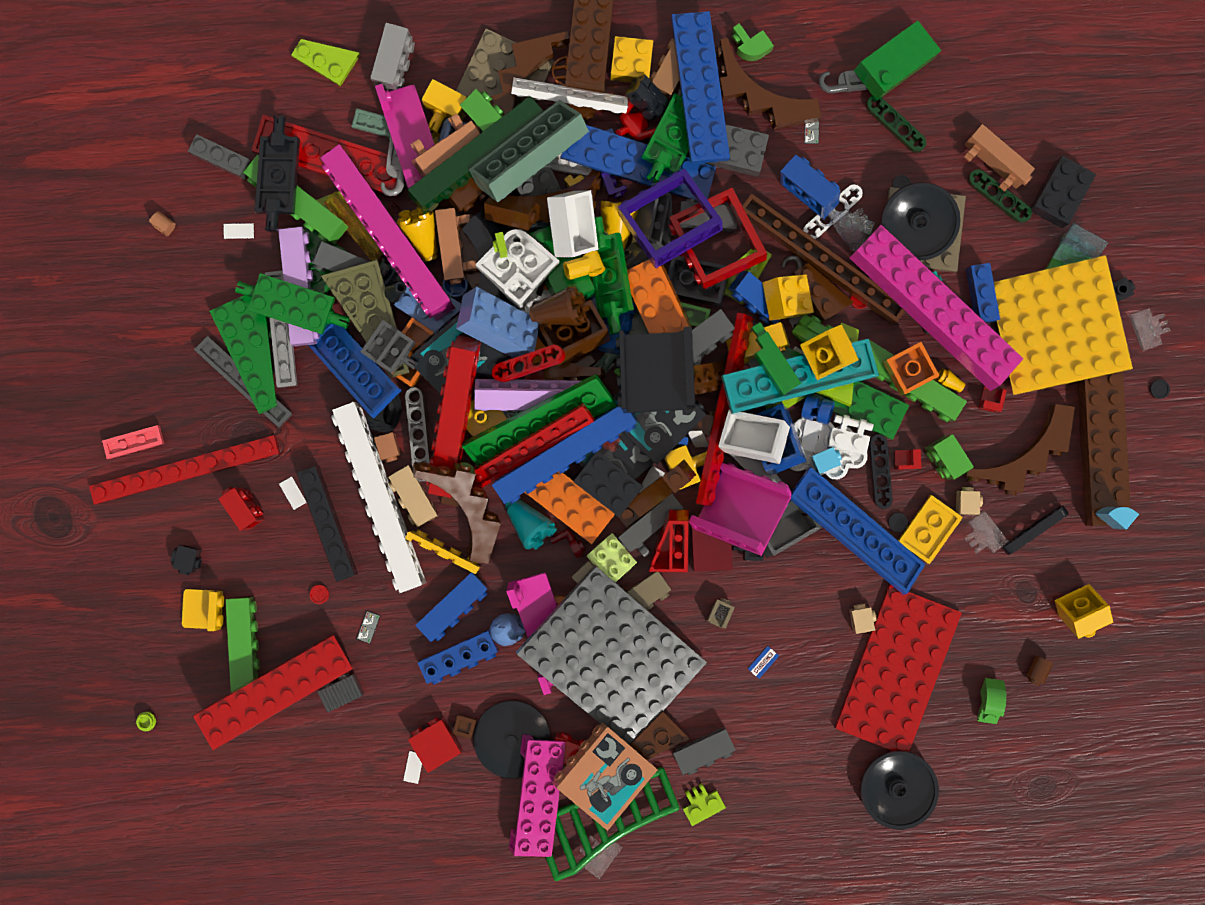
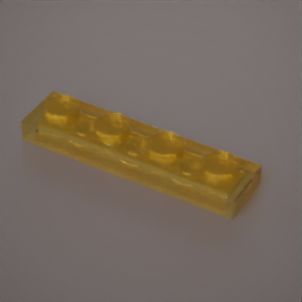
(356, 229)

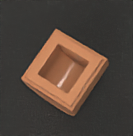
(162, 223)

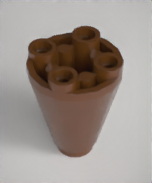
(560, 308)

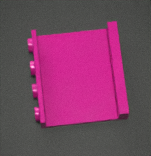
(743, 509)

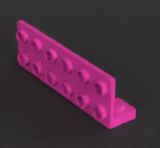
(406, 125)
(534, 603)
(538, 798)

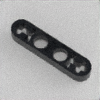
(883, 471)
(1035, 529)

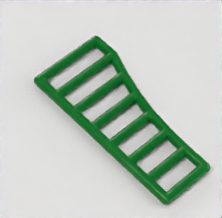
(607, 841)

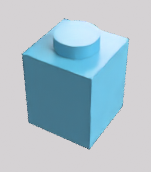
(826, 460)

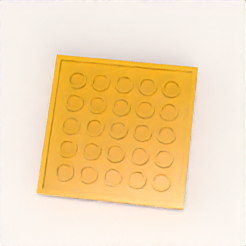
(1062, 325)

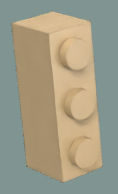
(412, 496)

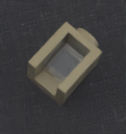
(720, 613)

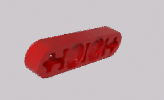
(527, 360)

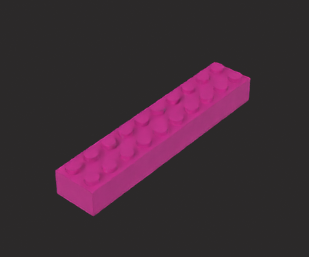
(390, 237)
(936, 308)

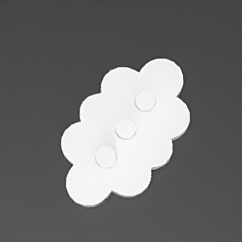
(849, 459)

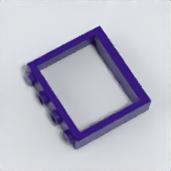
(685, 241)

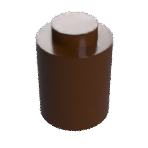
(1039, 670)

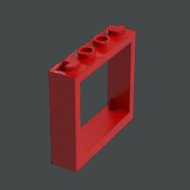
(691, 260)

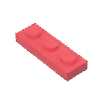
(133, 442)

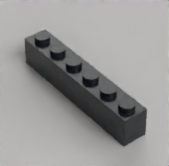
(327, 523)

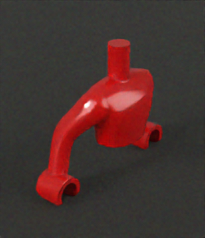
(634, 125)

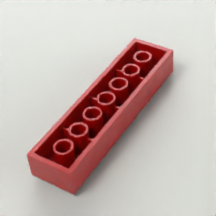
(455, 405)
(272, 691)

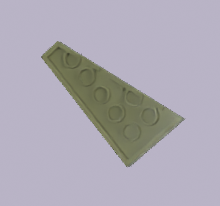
(363, 299)

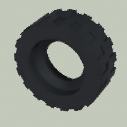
(389, 420)

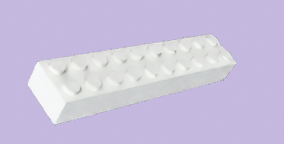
(378, 496)

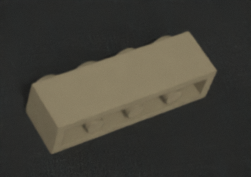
(650, 590)

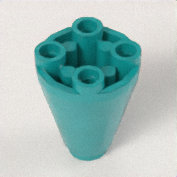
(529, 524)

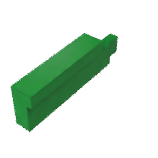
(774, 362)

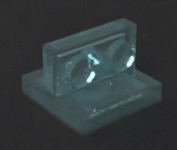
(1079, 245)

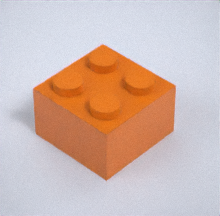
(911, 368)

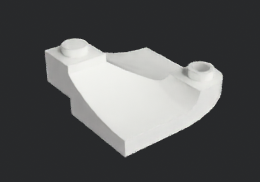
(522, 270)

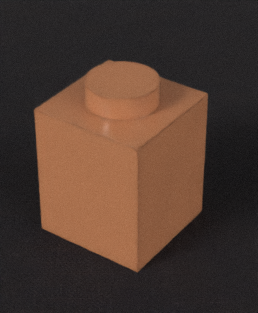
(388, 447)

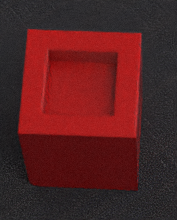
(992, 400)
(907, 459)

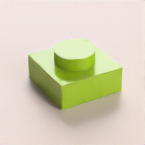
(499, 245)

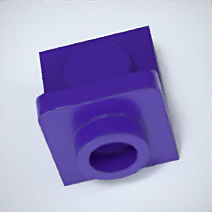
(610, 184)

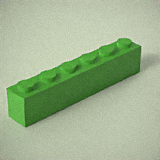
(309, 210)
(930, 395)
(242, 641)

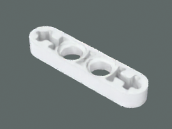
(845, 193)

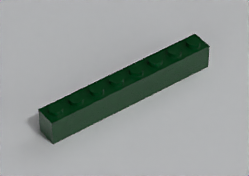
(455, 172)

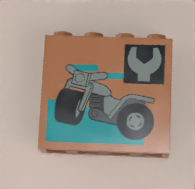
(604, 776)

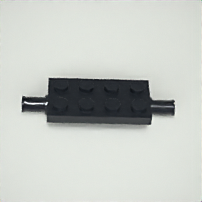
(277, 174)

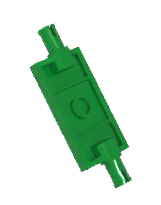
(669, 142)
(612, 285)
(292, 304)

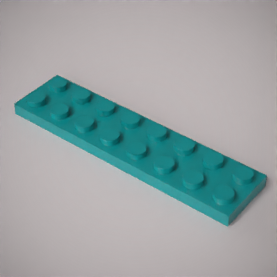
(754, 389)

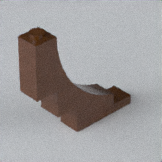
(529, 58)
(657, 491)

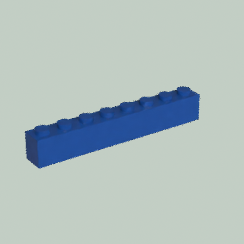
(560, 455)

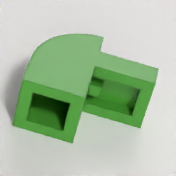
(753, 48)
(993, 701)

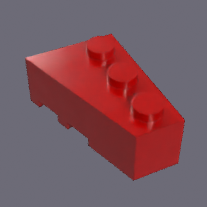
(672, 545)

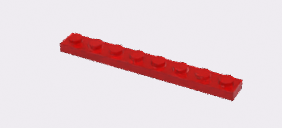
(532, 445)

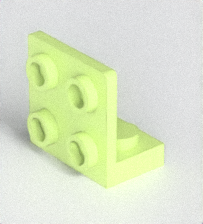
(612, 558)

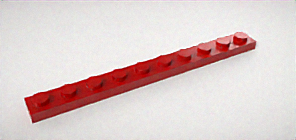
(714, 455)
(184, 469)

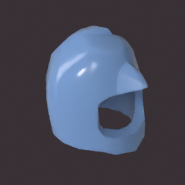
(506, 630)

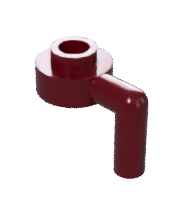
(577, 547)

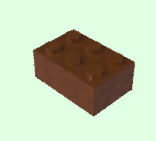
(577, 339)

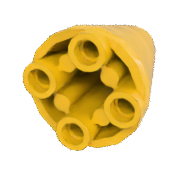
(613, 222)
(420, 232)

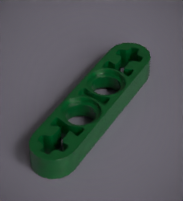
(893, 126)
(997, 199)

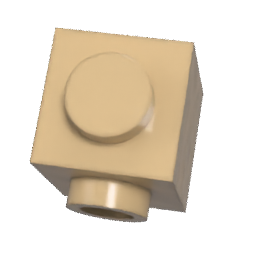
(968, 501)
(862, 618)

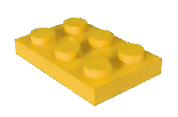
(930, 529)

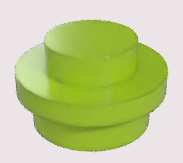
(146, 721)

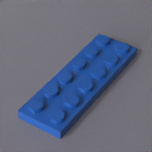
(355, 370)

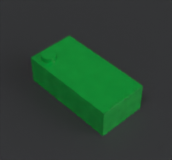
(897, 60)
(556, 279)

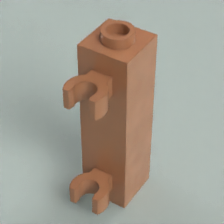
(999, 157)
(430, 159)
(450, 245)

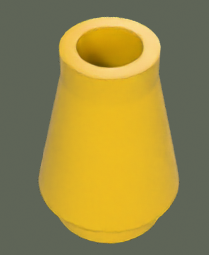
(950, 380)

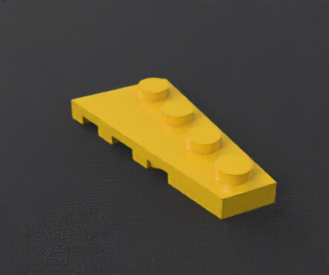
(438, 547)

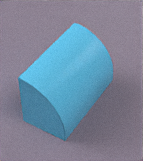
(1117, 516)

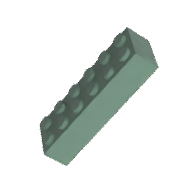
(528, 150)

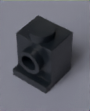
(1127, 287)

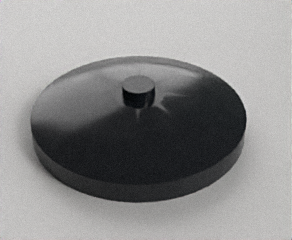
(922, 219)
(500, 736)
(899, 789)

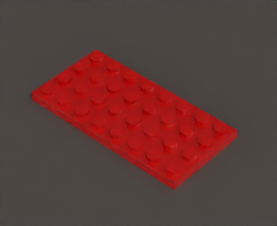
(898, 670)

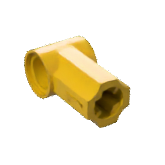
(588, 264)

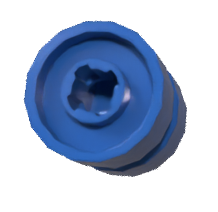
(456, 291)
(824, 411)

